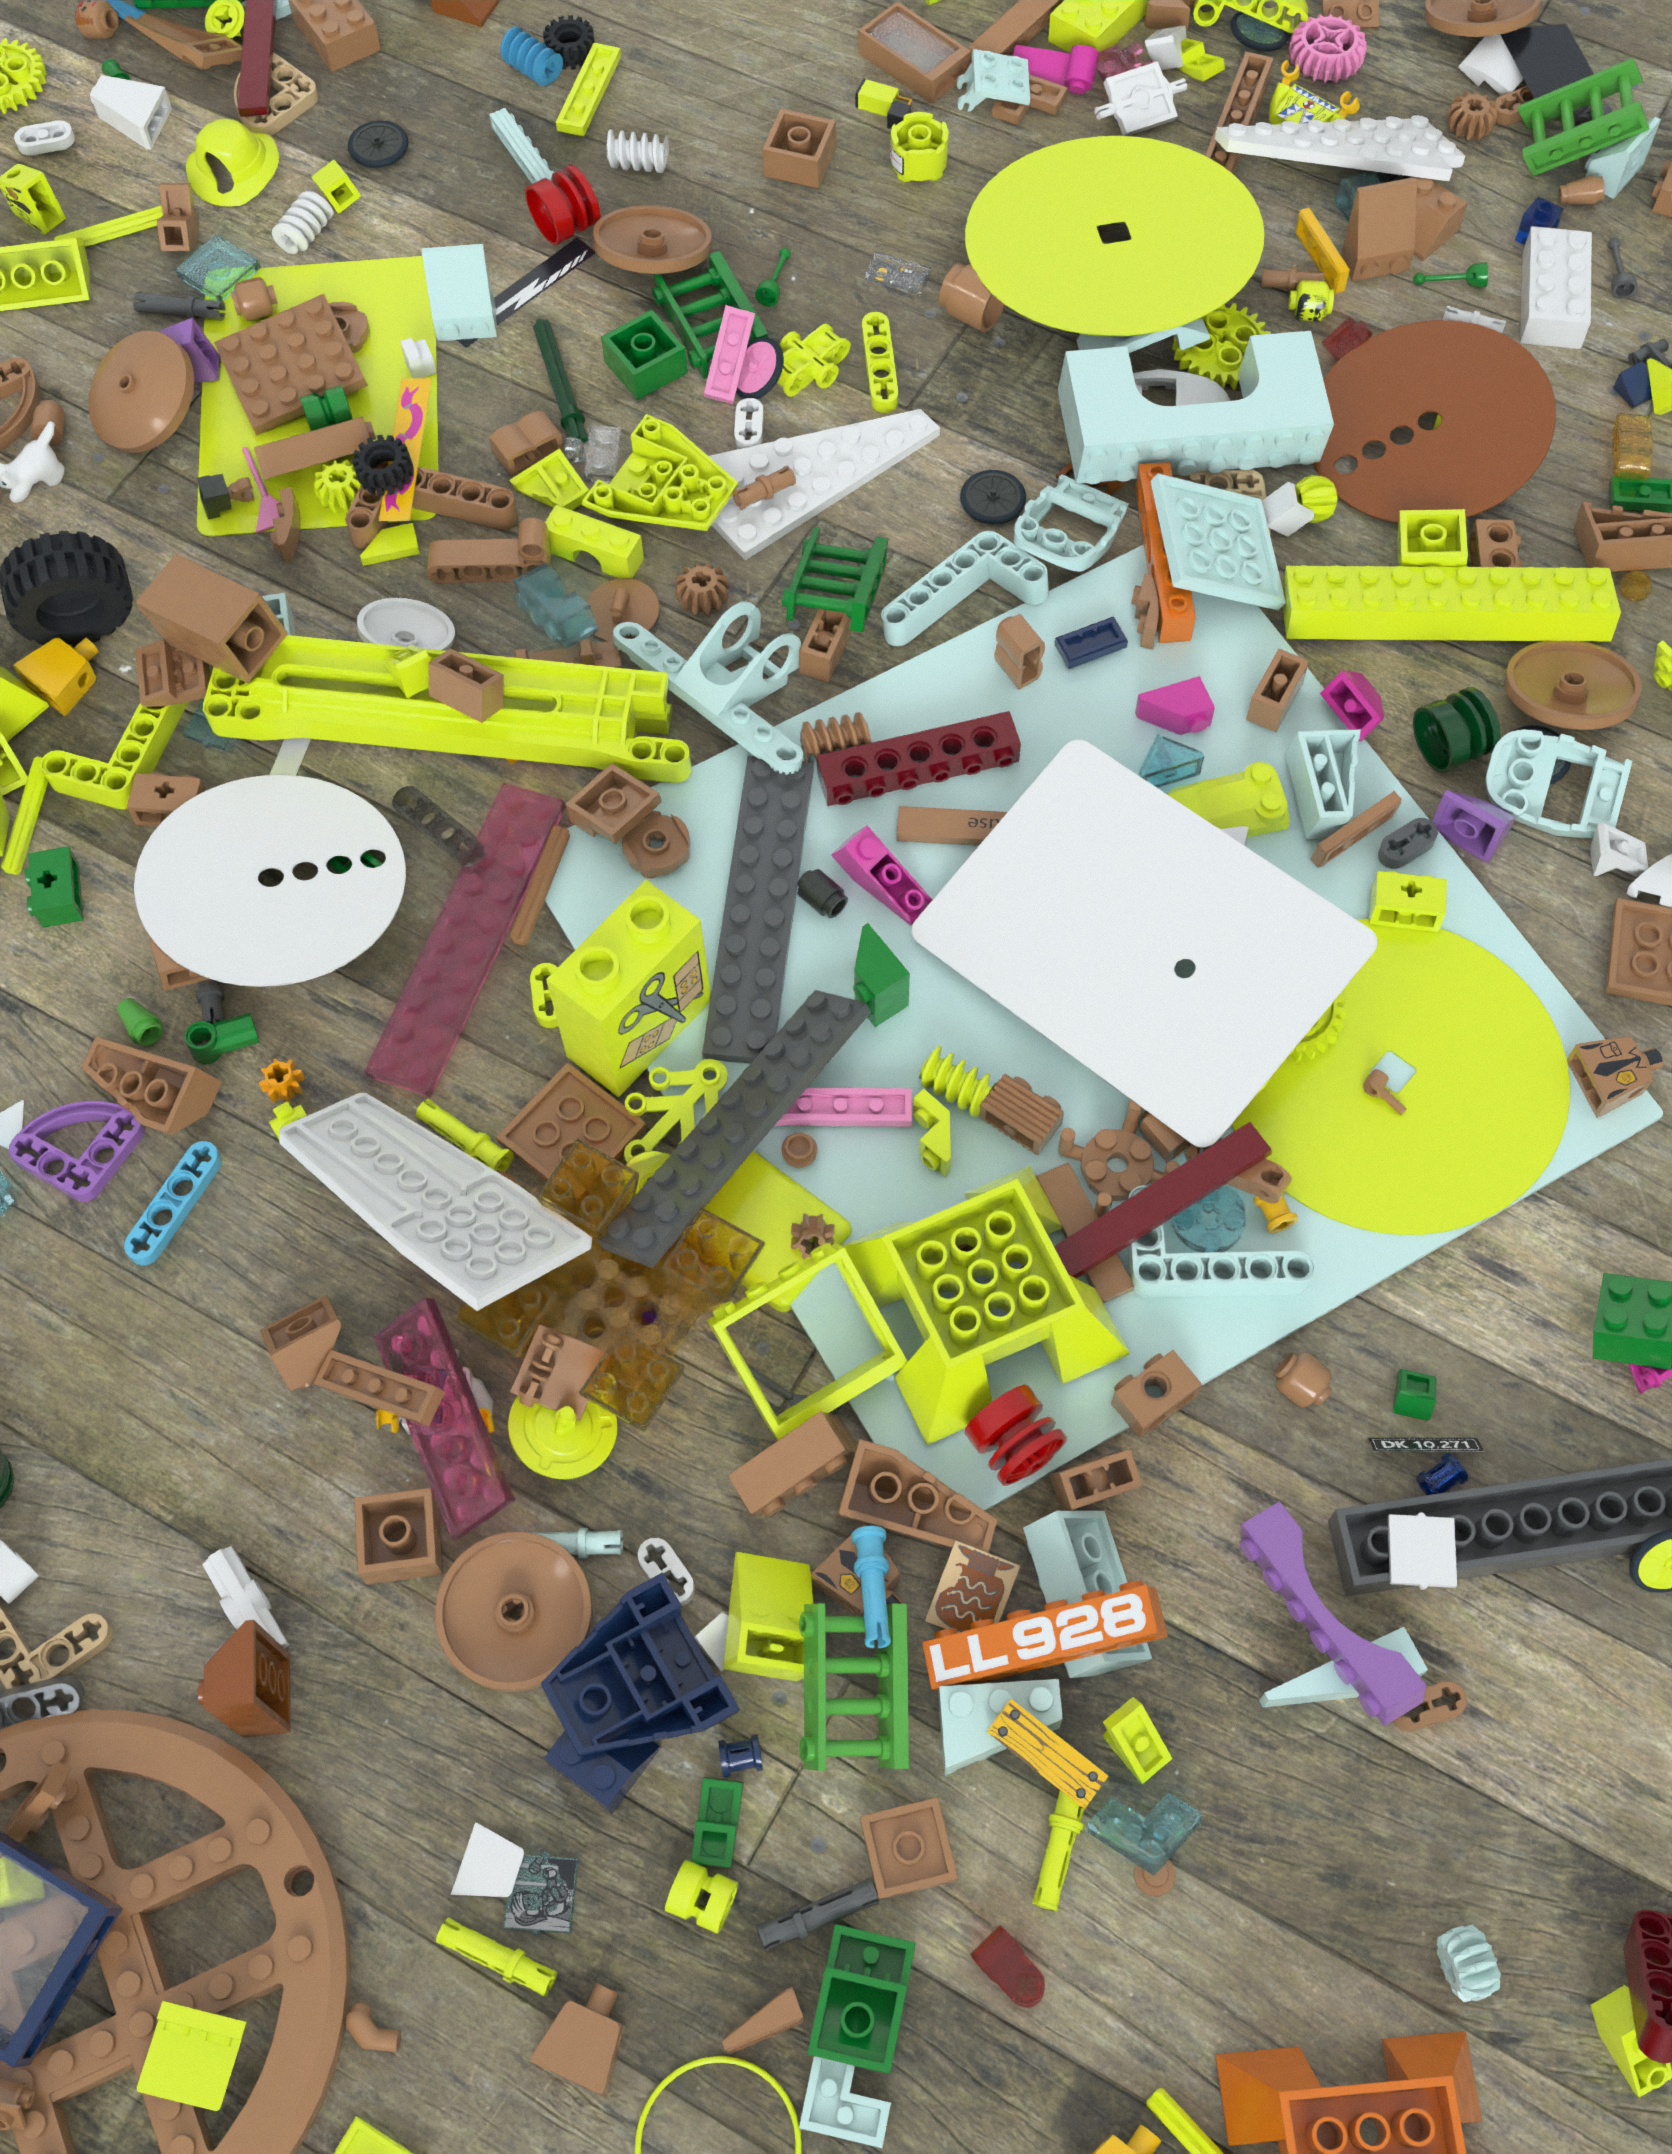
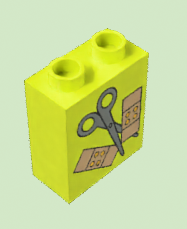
(631, 987)

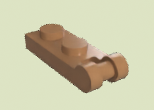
(33, 1810)

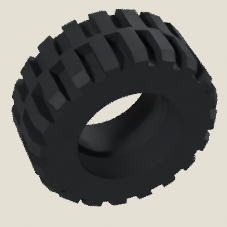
(65, 588)

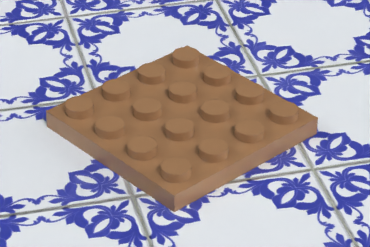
(287, 359)

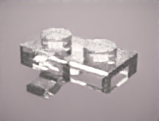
(599, 454)

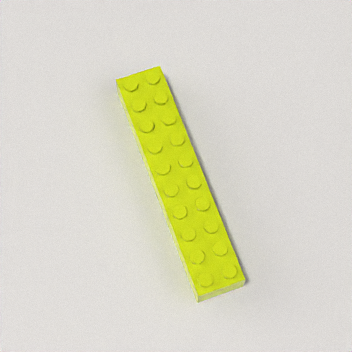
(1450, 603)

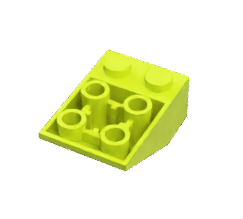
(765, 1617)

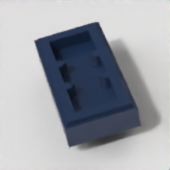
(1091, 642)

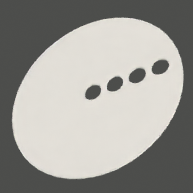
(214, 916)

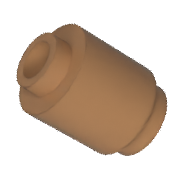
(44, 413)

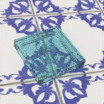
(217, 268)

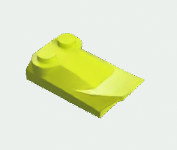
(1239, 799)

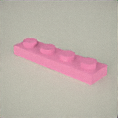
(851, 1107)

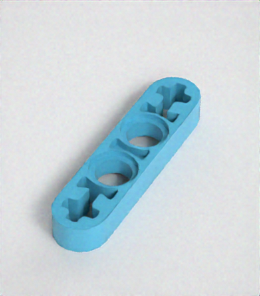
(168, 1200)

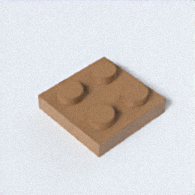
(908, 1848)

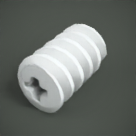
(637, 152)
(302, 222)

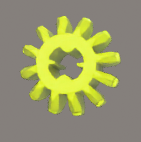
(336, 485)

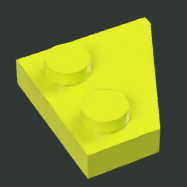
(552, 482)

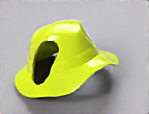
(247, 156)

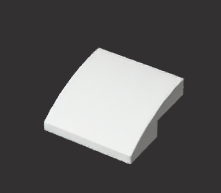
(1494, 64)

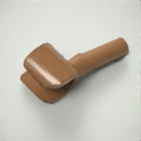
(1375, 1087)

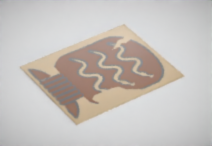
(971, 1588)

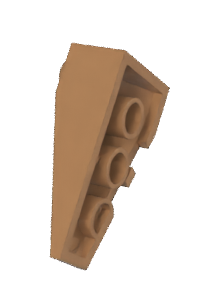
(151, 1087)
(905, 1499)

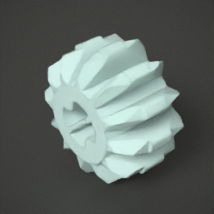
(1468, 1963)

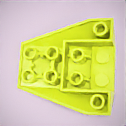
(664, 481)

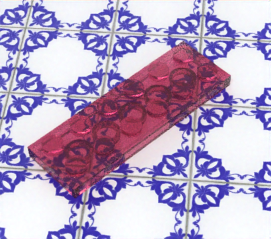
(457, 1443)

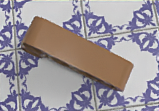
(490, 558)

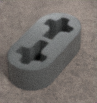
(1411, 848)

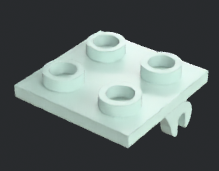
(996, 78)

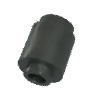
(821, 893)

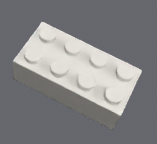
(1556, 287)

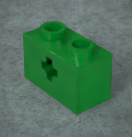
(54, 887)

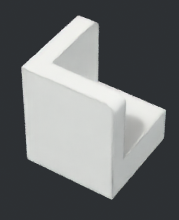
(1284, 512)

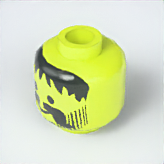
(1311, 300)

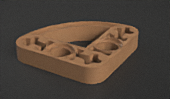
(23, 415)

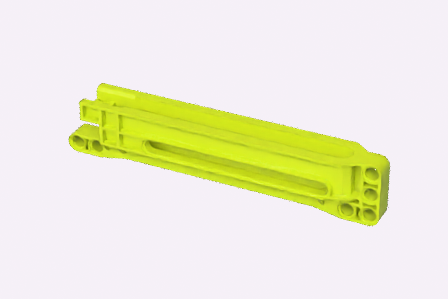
(547, 713)

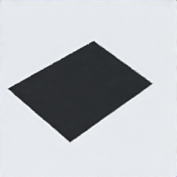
(1547, 57)

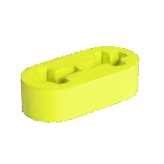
(540, 995)

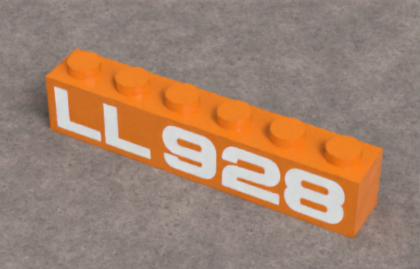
(1046, 1637)

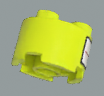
(919, 147)

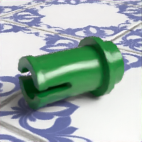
(113, 69)

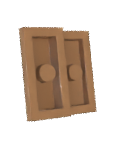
(169, 675)

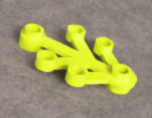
(678, 1106)

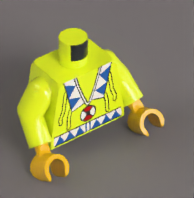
(1301, 106)

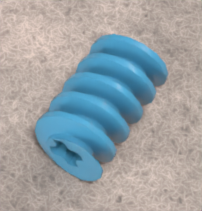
(530, 56)

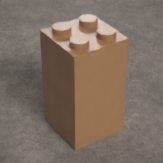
(212, 618)

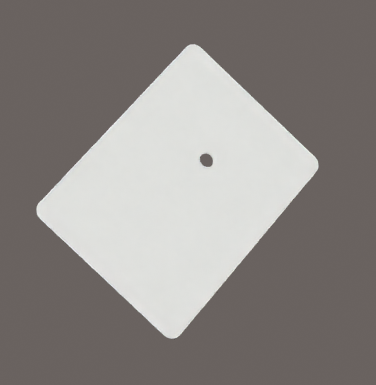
(1093, 903)

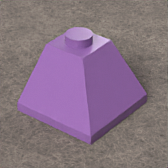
(1472, 824)

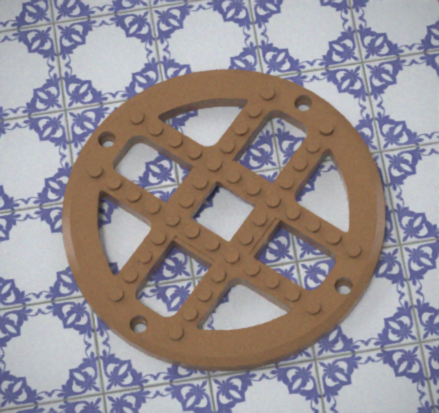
(304, 1954)

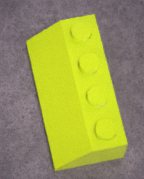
(44, 274)

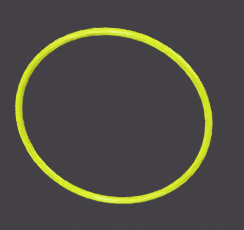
(719, 2059)

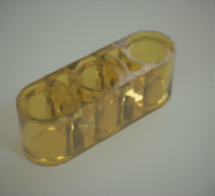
(1632, 446)

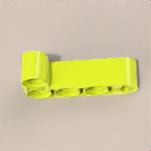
(1256, 9)

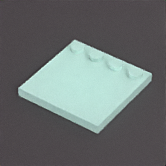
(1217, 542)

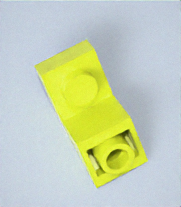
(936, 1143)

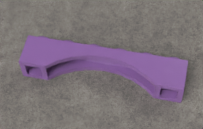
(1379, 1675)

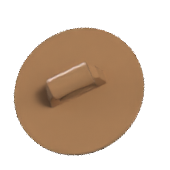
(623, 602)

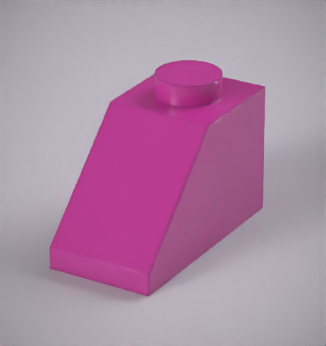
(1354, 702)
(1177, 707)

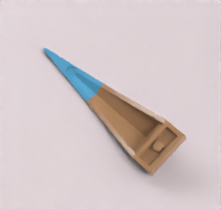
(187, 43)

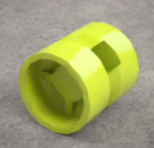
(688, 1891)

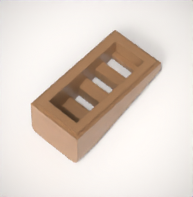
(774, 2018)

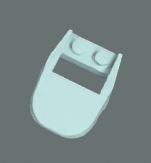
(1053, 543)
(1522, 773)

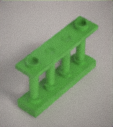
(1592, 135)
(889, 1705)

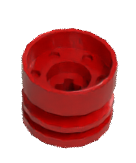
(562, 204)
(1010, 1428)

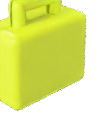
(765, 1205)

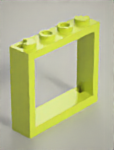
(841, 1389)

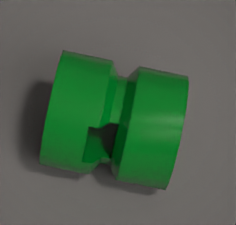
(326, 409)

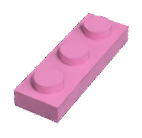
(729, 354)

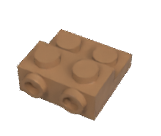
(612, 804)

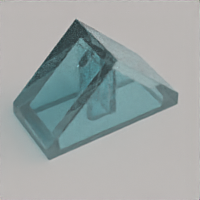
(1170, 762)

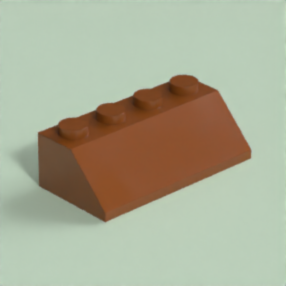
(249, 1683)

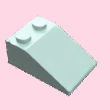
(460, 292)

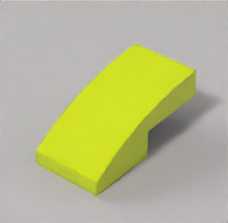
(1197, 62)

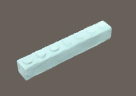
(520, 146)

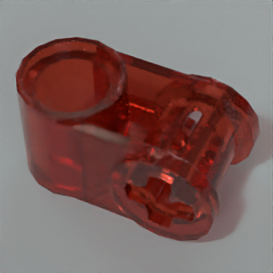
(1004, 1963)

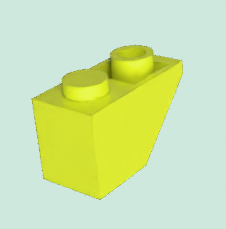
(1617, 2030)

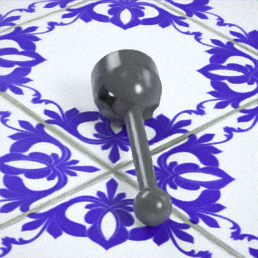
(1625, 279)

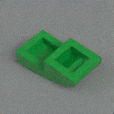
(717, 1822)

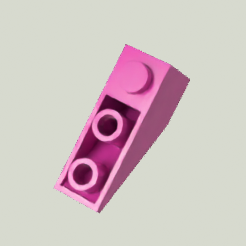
(881, 874)

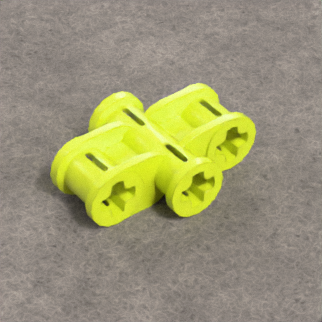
(811, 359)

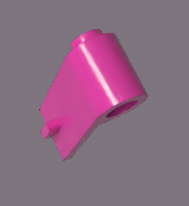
(1070, 69)

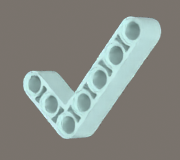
(959, 575)
(1203, 1265)

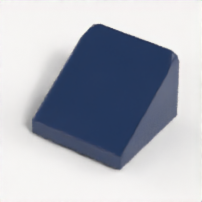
(1634, 385)

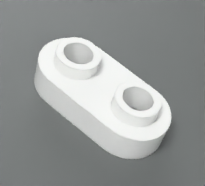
(44, 138)

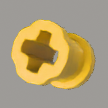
(1277, 1214)

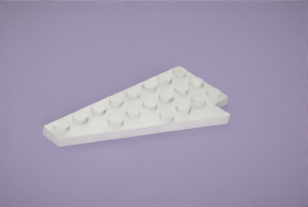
(1383, 146)
(825, 468)

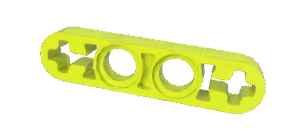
(880, 362)

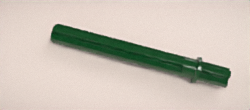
(571, 419)

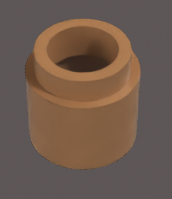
(969, 299)

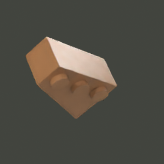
(794, 1464)

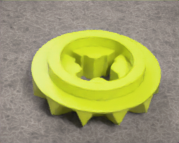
(222, 11)

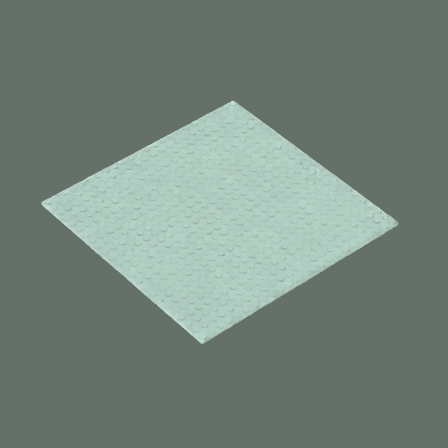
(877, 1171)

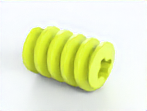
(955, 1081)

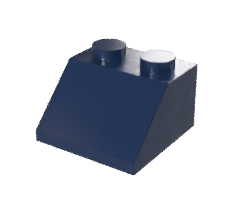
(603, 1774)

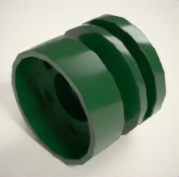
(1456, 729)

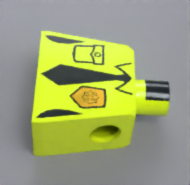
(24, 191)

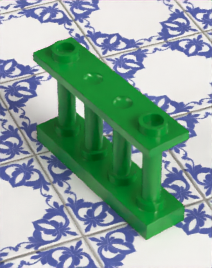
(728, 294)
(862, 591)

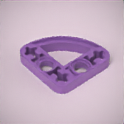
(86, 1167)

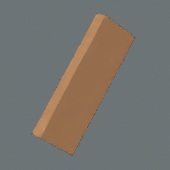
(1356, 829)

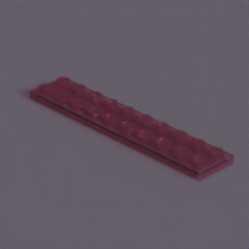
(464, 942)

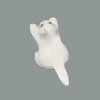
(33, 464)

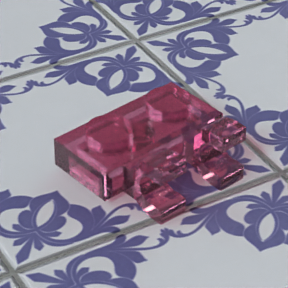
(1117, 61)

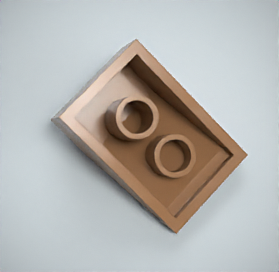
(1381, 229)

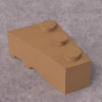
(1623, 538)

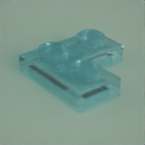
(1147, 1839)

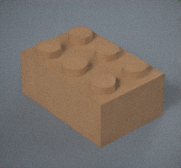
(336, 30)

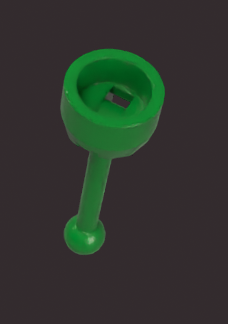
(1475, 276)
(768, 290)

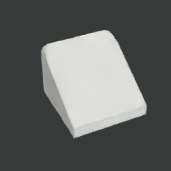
(713, 1639)

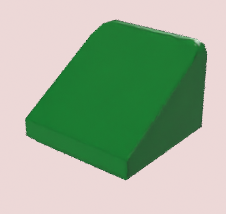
(1414, 1395)

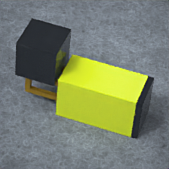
(882, 100)

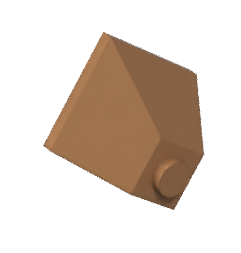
(302, 1342)

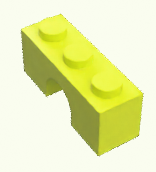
(615, 548)

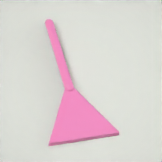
(268, 505)

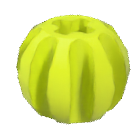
(1317, 495)

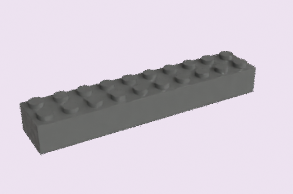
(1515, 1523)

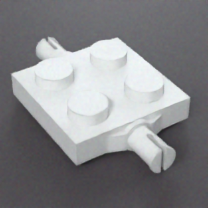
(1140, 99)

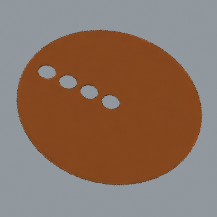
(1491, 407)

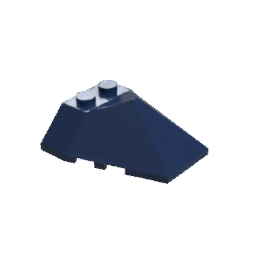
(637, 1677)

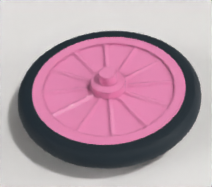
(760, 368)

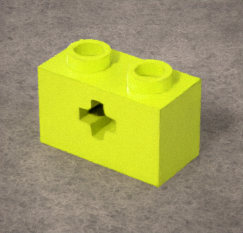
(1408, 901)

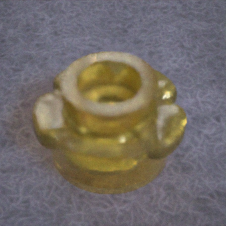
(1636, 585)

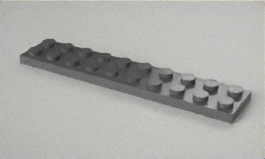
(758, 912)
(733, 1128)

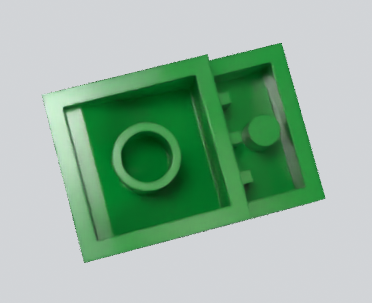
(861, 1999)

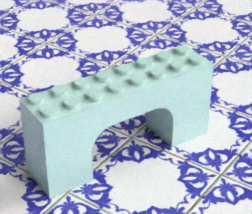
(1275, 424)

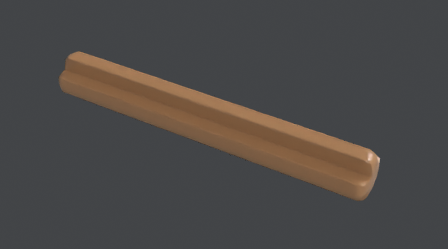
(539, 885)

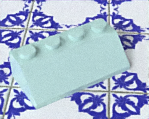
(1079, 1556)

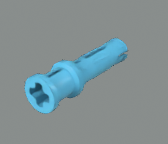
(872, 1568)

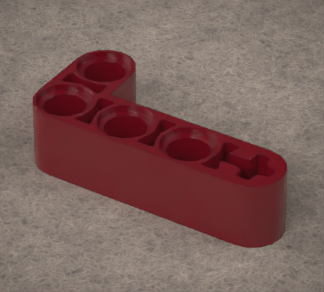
(1650, 1982)

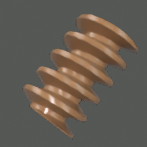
(834, 735)

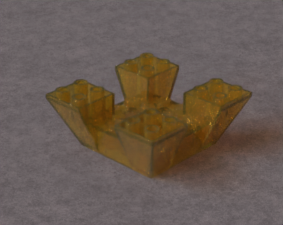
(682, 1286)

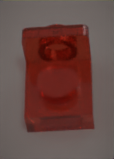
(1346, 338)

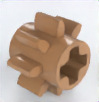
(811, 1227)

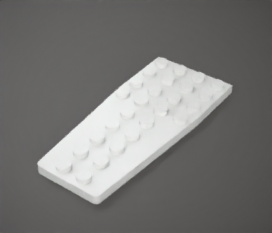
(433, 1200)

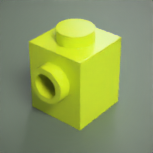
(336, 186)

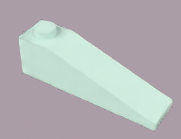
(1325, 1684)

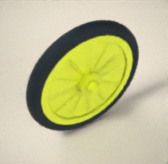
(1652, 1563)

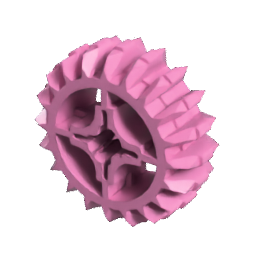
(1327, 48)

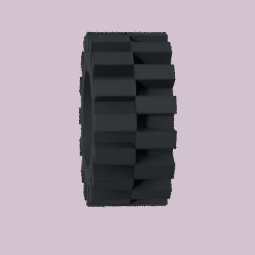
(570, 31)
(378, 452)

